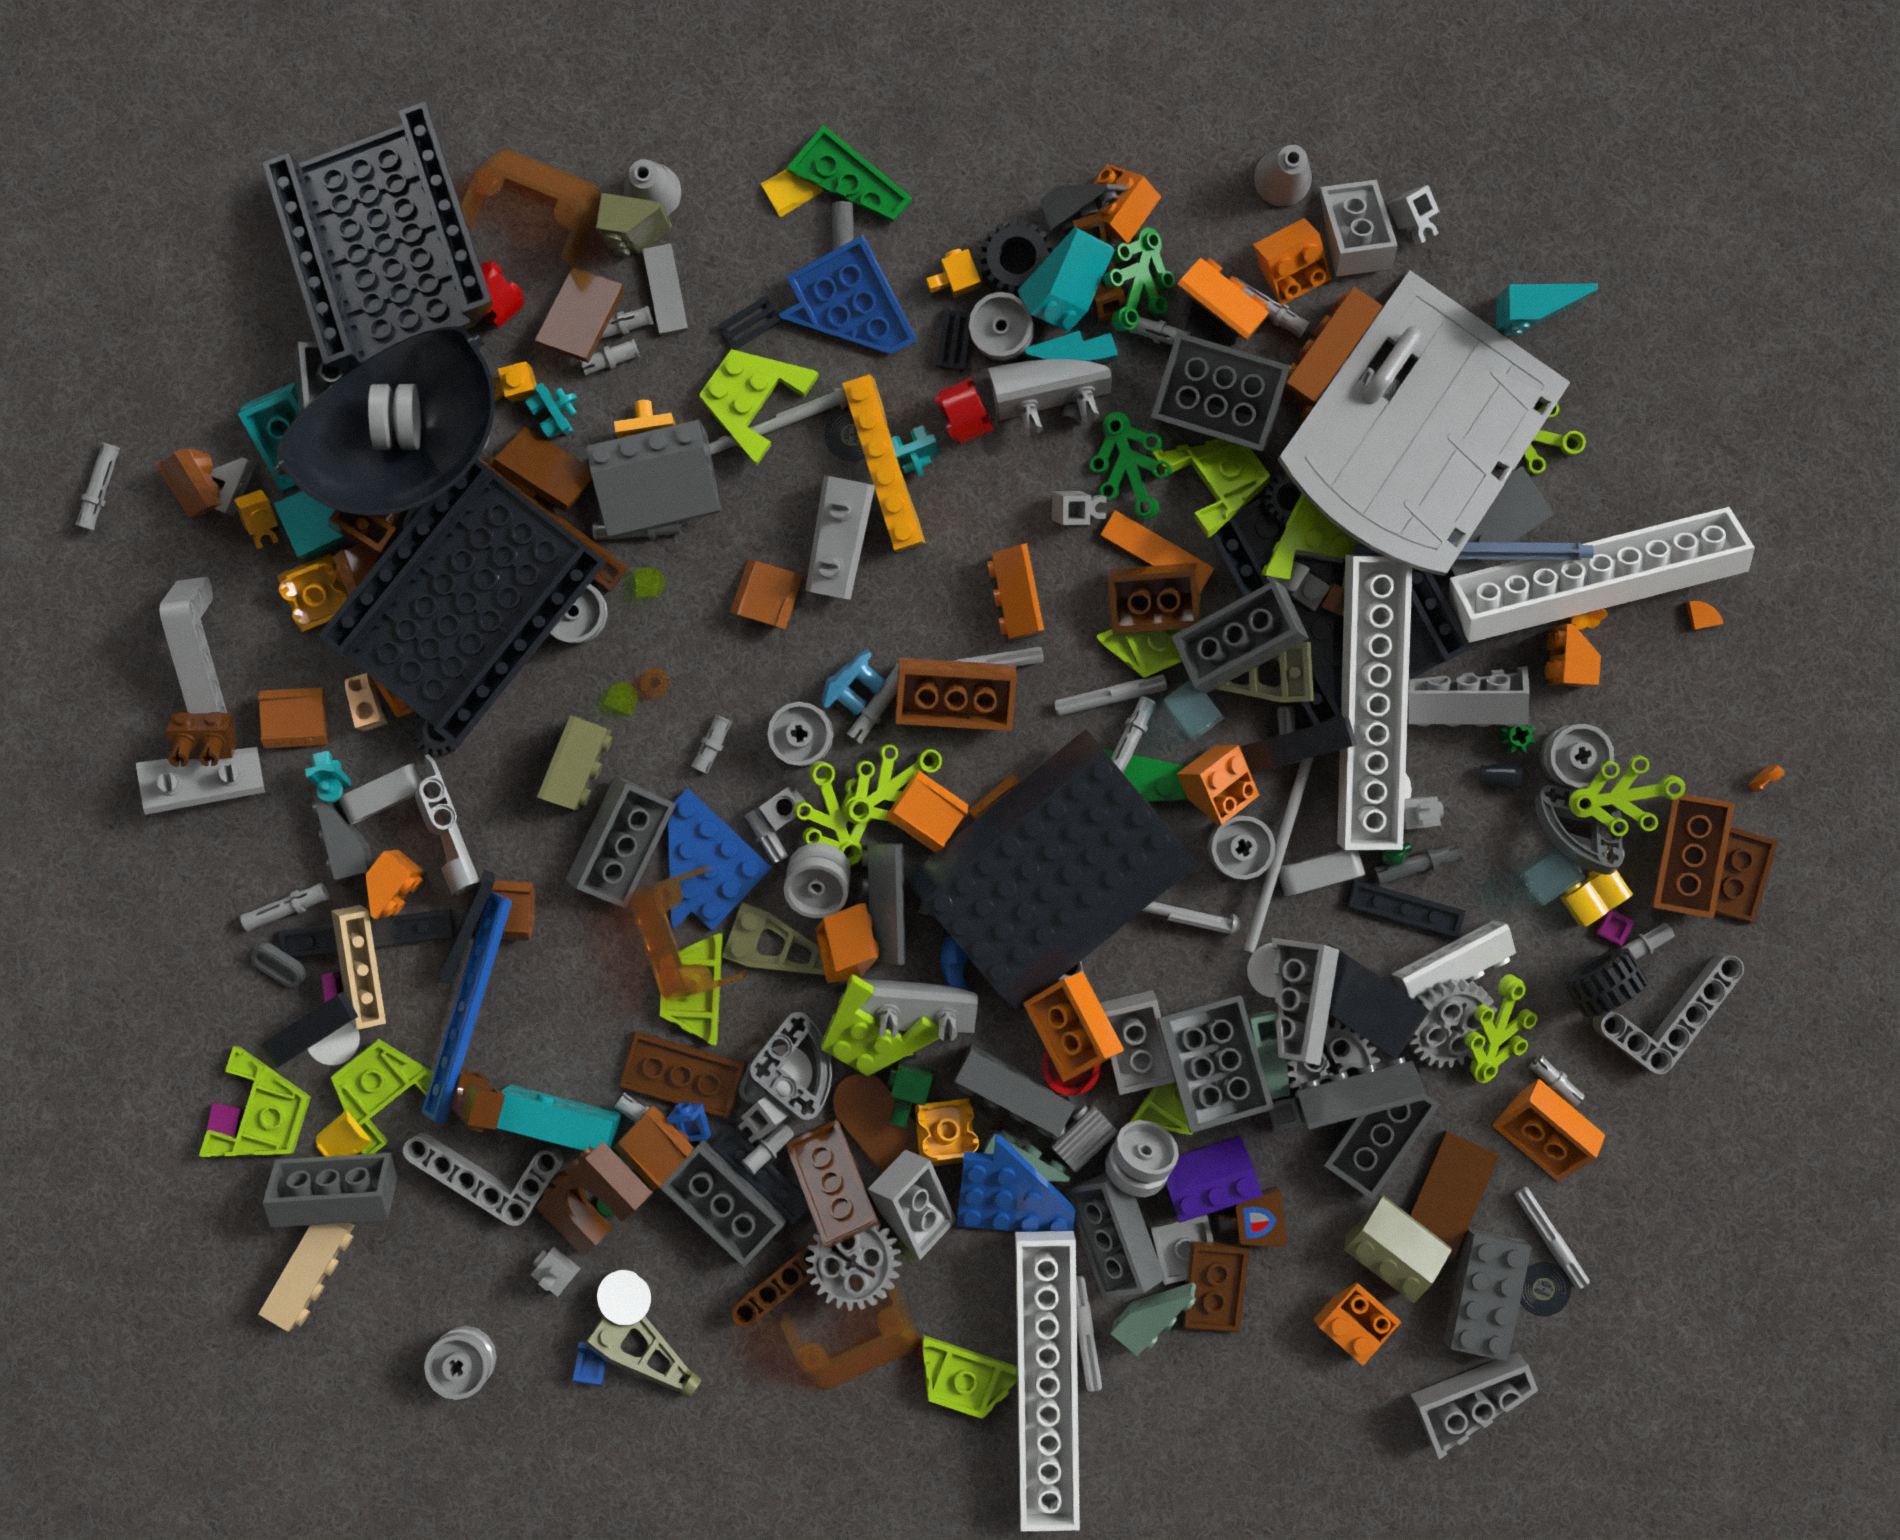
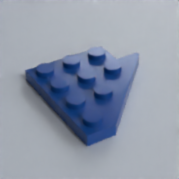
(850, 299)
(704, 839)
(1009, 1194)

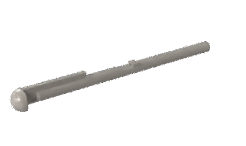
(788, 417)
(1281, 845)
(1229, 926)

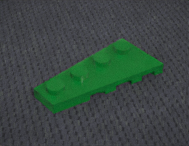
(845, 173)
(1154, 778)

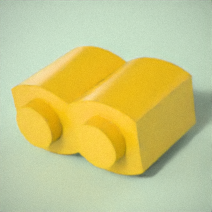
(1595, 897)

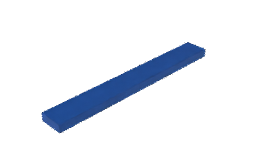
(466, 1007)

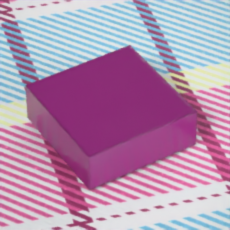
(1614, 927)
(332, 985)
(225, 1119)

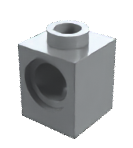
(771, 812)

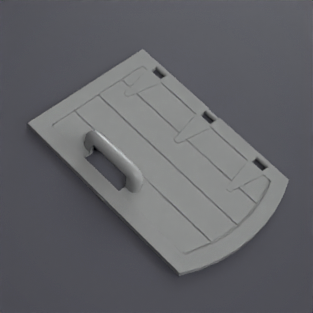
(1422, 462)

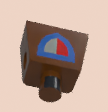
(1257, 1220)

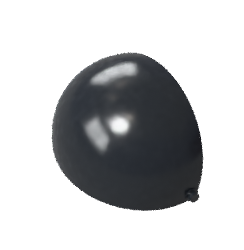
(331, 445)

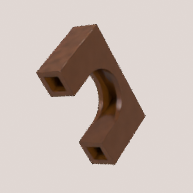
(605, 1177)

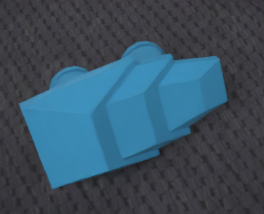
(837, 685)

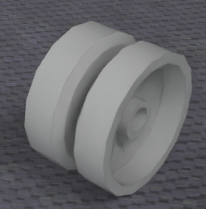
(1001, 309)
(394, 416)
(587, 623)
(783, 732)
(1567, 741)
(1258, 849)
(817, 880)
(1141, 1158)
(451, 1377)

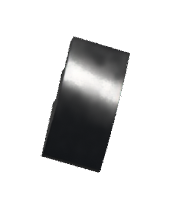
(1374, 1006)

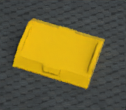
(788, 191)
(342, 1137)

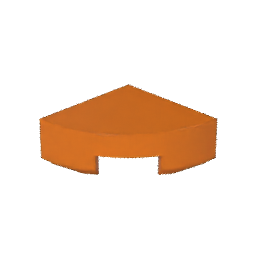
(1702, 615)
(1771, 772)

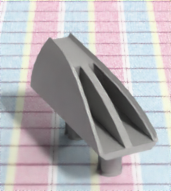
(1045, 384)
(839, 536)
(173, 787)
(902, 1004)

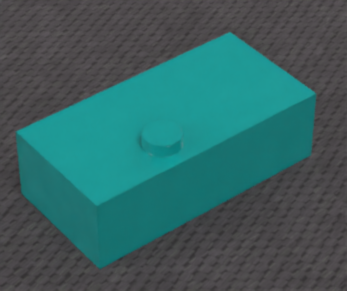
(308, 525)
(557, 1119)

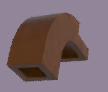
(1106, 299)

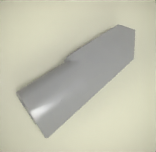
(459, 869)

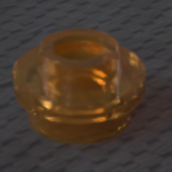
(664, 682)

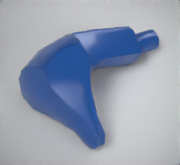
(952, 963)

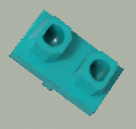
(557, 423)
(918, 453)
(327, 777)

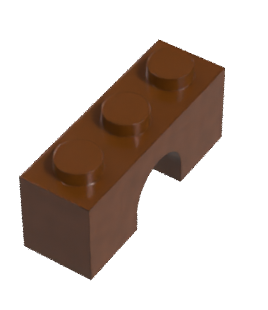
(476, 1102)

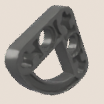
(1589, 859)
(776, 1074)

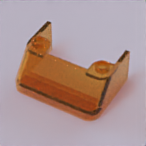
(575, 196)
(650, 915)
(896, 1339)

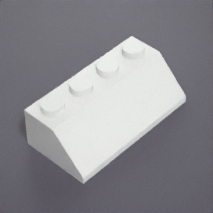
(1457, 960)

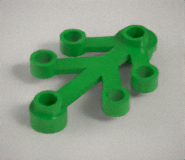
(1148, 246)
(1128, 462)

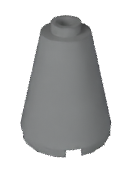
(1283, 176)
(655, 183)

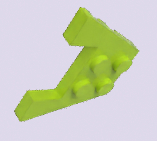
(741, 389)
(1228, 471)
(1307, 532)
(856, 1037)
(373, 1082)
(270, 1117)

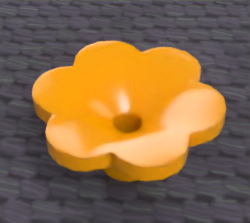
(1588, 619)

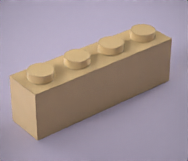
(359, 965)
(304, 1274)

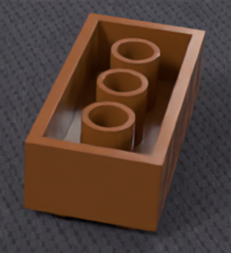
(1333, 343)
(955, 694)
(1692, 855)

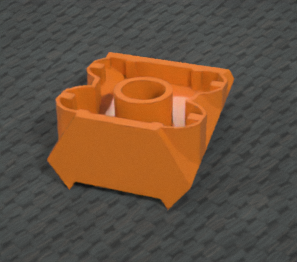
(927, 812)

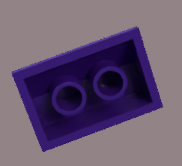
(1212, 1179)

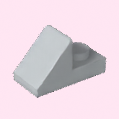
(237, 476)
(1303, 586)

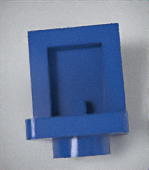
(691, 1120)
(589, 1367)

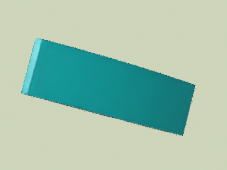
(1071, 346)

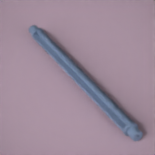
(1514, 551)

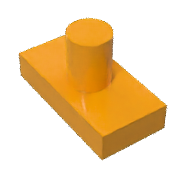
(644, 420)

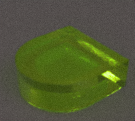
(649, 582)
(622, 697)

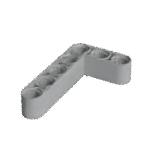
(188, 645)
(1676, 1019)
(483, 1180)

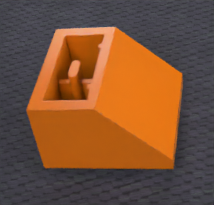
(1133, 206)
(1293, 261)
(1572, 659)
(1219, 782)
(390, 882)
(847, 943)
(1357, 1322)

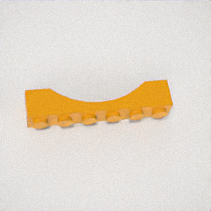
(883, 464)

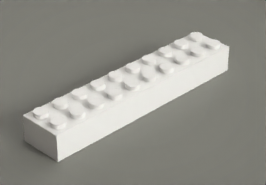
(1620, 572)
(1375, 701)
(1047, 1380)

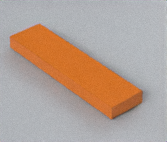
(1150, 546)

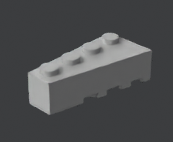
(1471, 699)
(1303, 997)
(1472, 1400)

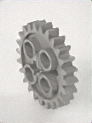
(1449, 1022)
(1355, 1055)
(840, 1285)

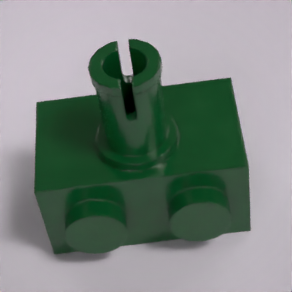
(909, 1086)

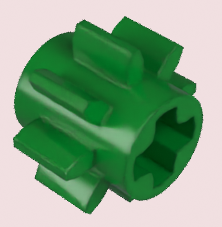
(1523, 740)

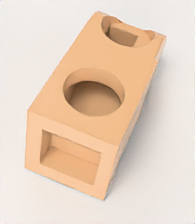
(364, 702)

